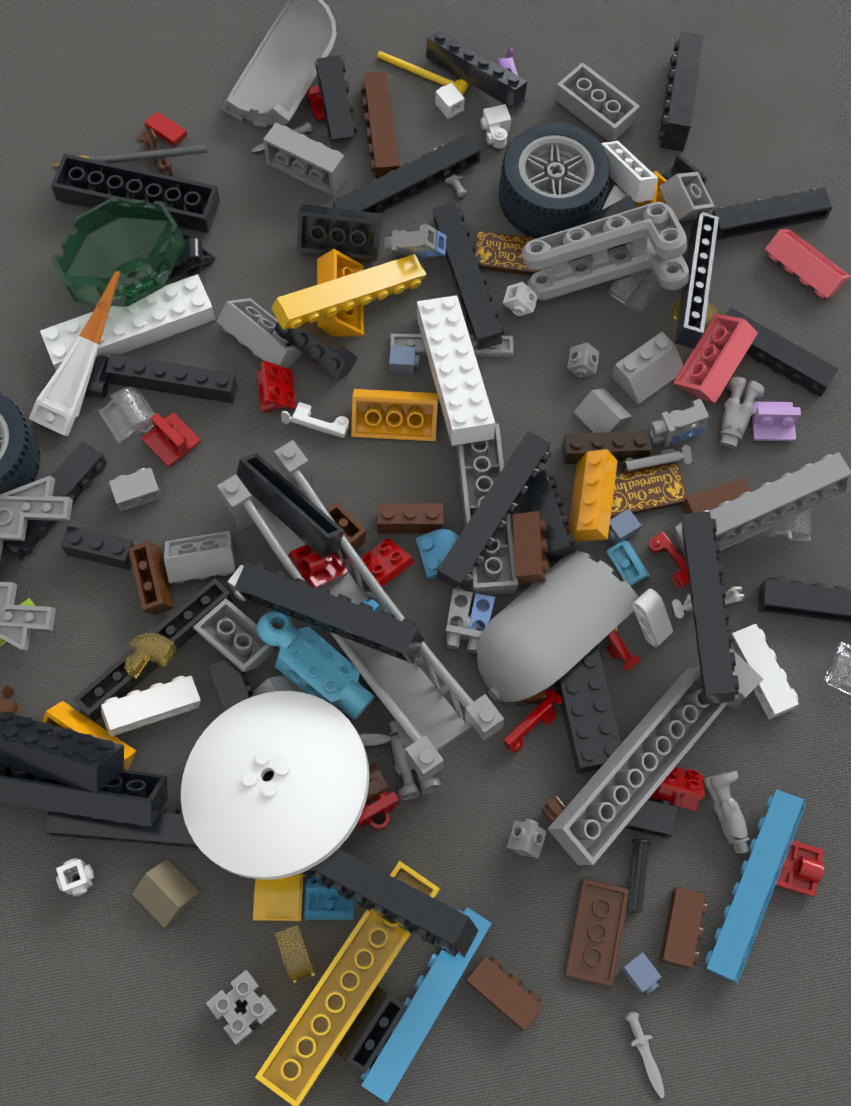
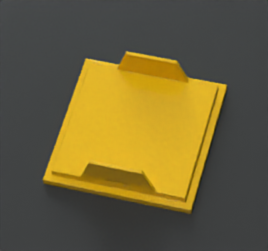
(278, 899)

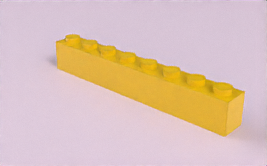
(348, 292)

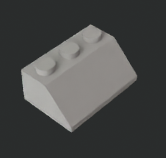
(648, 368)
(199, 557)
(234, 636)

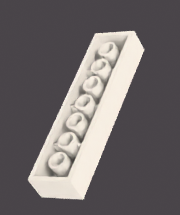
(151, 319)
(455, 371)

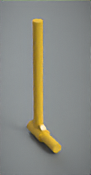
(461, 85)

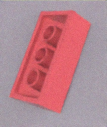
(807, 263)
(716, 357)

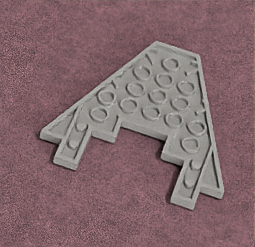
(18, 506)

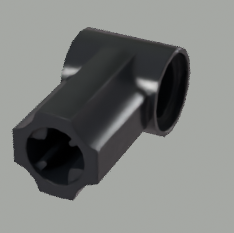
(98, 380)

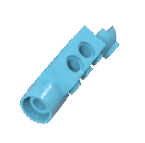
(314, 664)

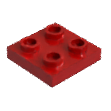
(386, 561)
(317, 570)
(384, 803)
(802, 869)

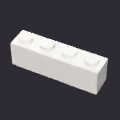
(630, 172)
(774, 691)
(150, 705)

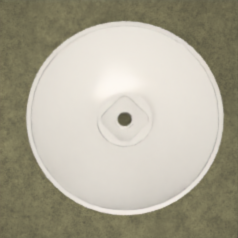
(299, 814)

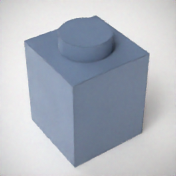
(403, 360)
(623, 527)
(641, 974)

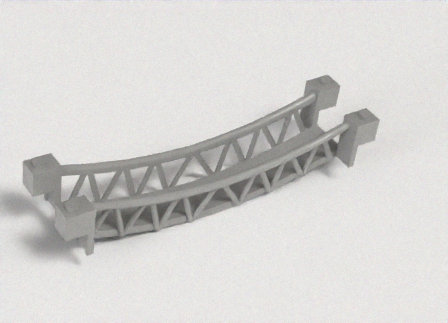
(398, 684)

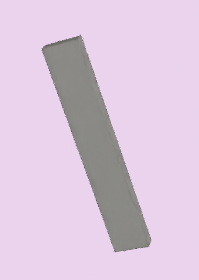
(415, 340)

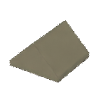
(165, 892)

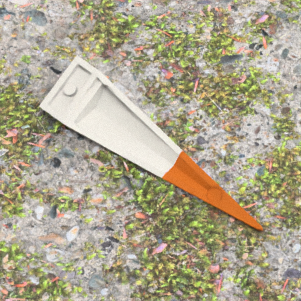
(65, 391)

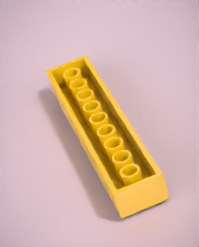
(337, 999)

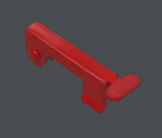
(662, 543)
(619, 650)
(543, 712)

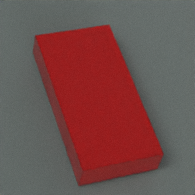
(165, 128)

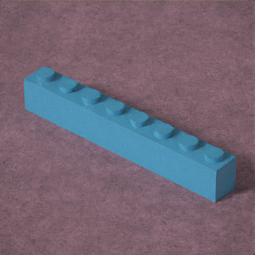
(756, 886)
(419, 1015)

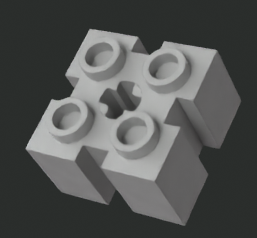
(226, 1005)

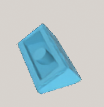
(627, 563)

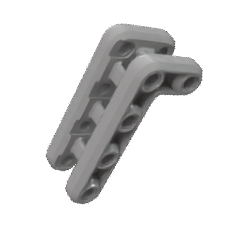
(655, 245)

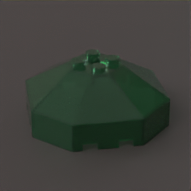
(120, 239)

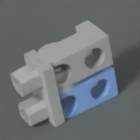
(422, 243)
(679, 424)
(466, 627)

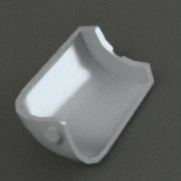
(283, 64)
(551, 627)

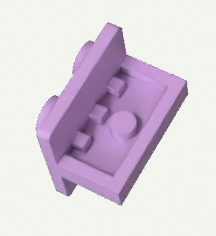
(774, 421)

